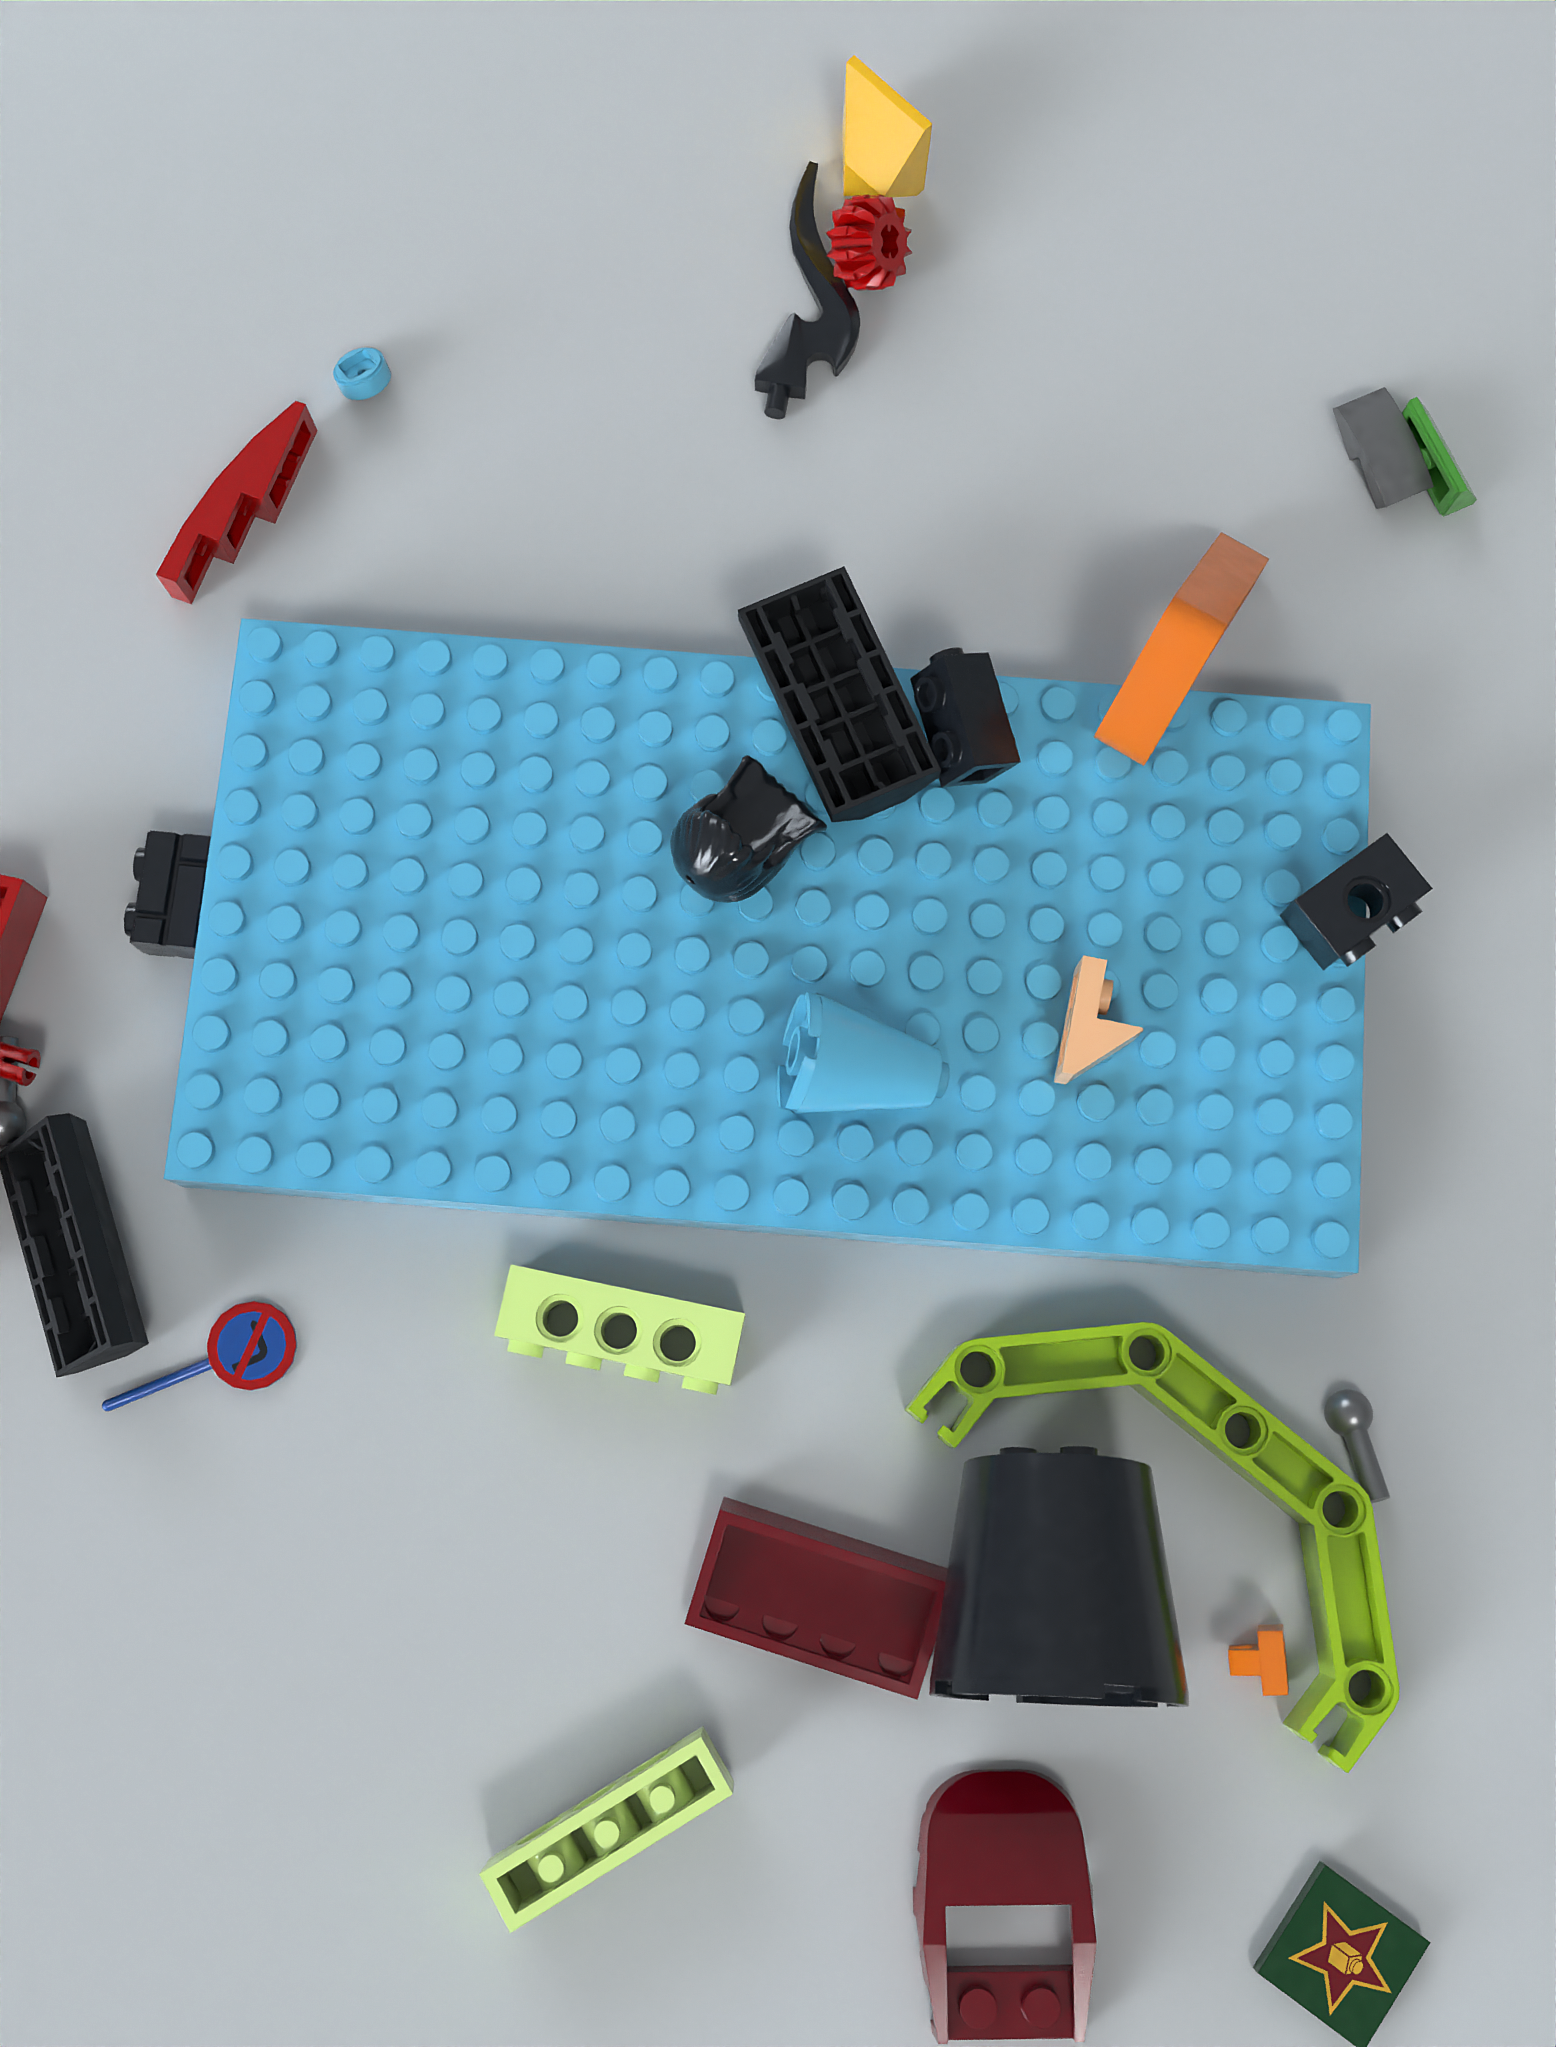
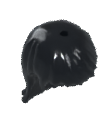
(741, 836)

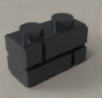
(169, 894)

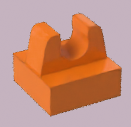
(1263, 1660)

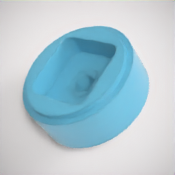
(362, 373)

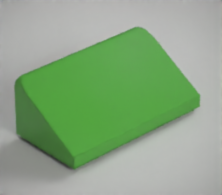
(1450, 487)

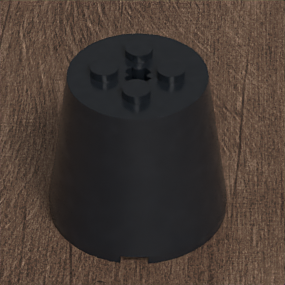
(1058, 1585)

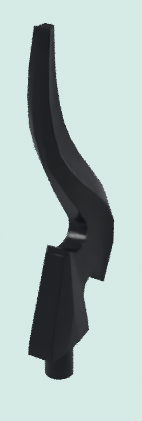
(803, 342)

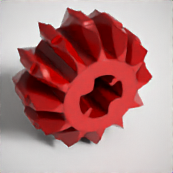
(869, 242)

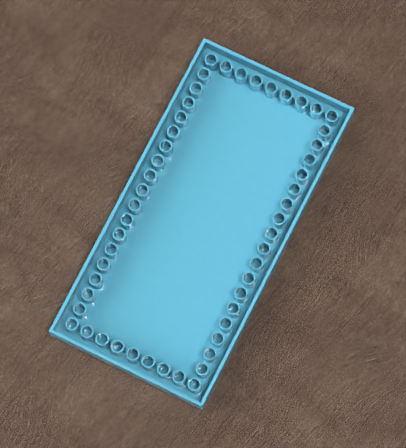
(483, 987)

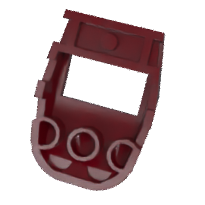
(1004, 1843)

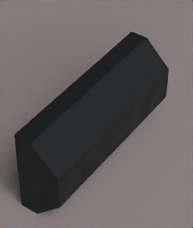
(839, 697)
(71, 1245)

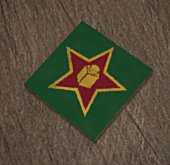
(1341, 1955)

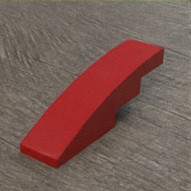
(248, 488)

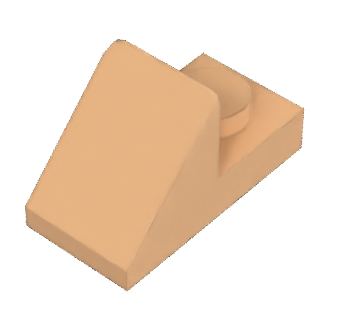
(1085, 1037)

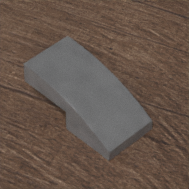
(1385, 445)

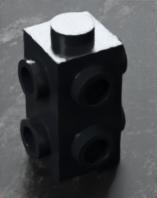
(964, 717)

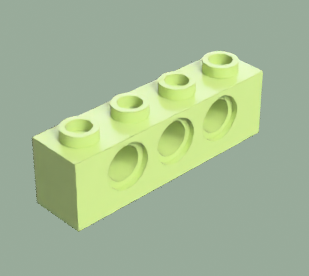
(534, 1293)
(606, 1829)

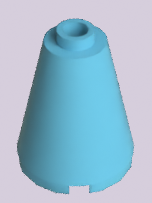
(854, 1062)

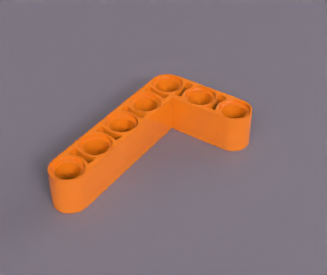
(1180, 647)

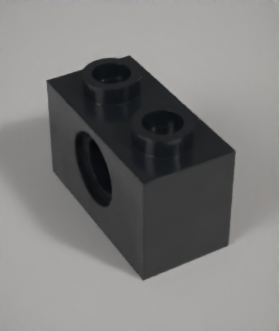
(1376, 875)

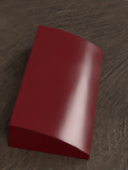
(819, 1598)

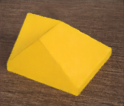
(882, 138)

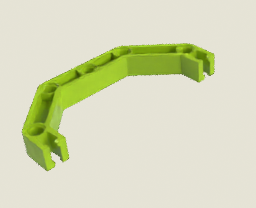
(1338, 1559)

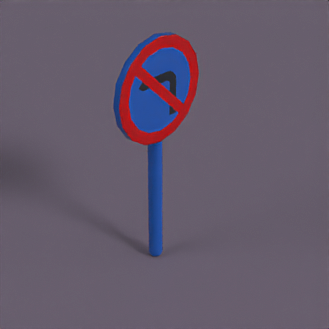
(245, 1348)

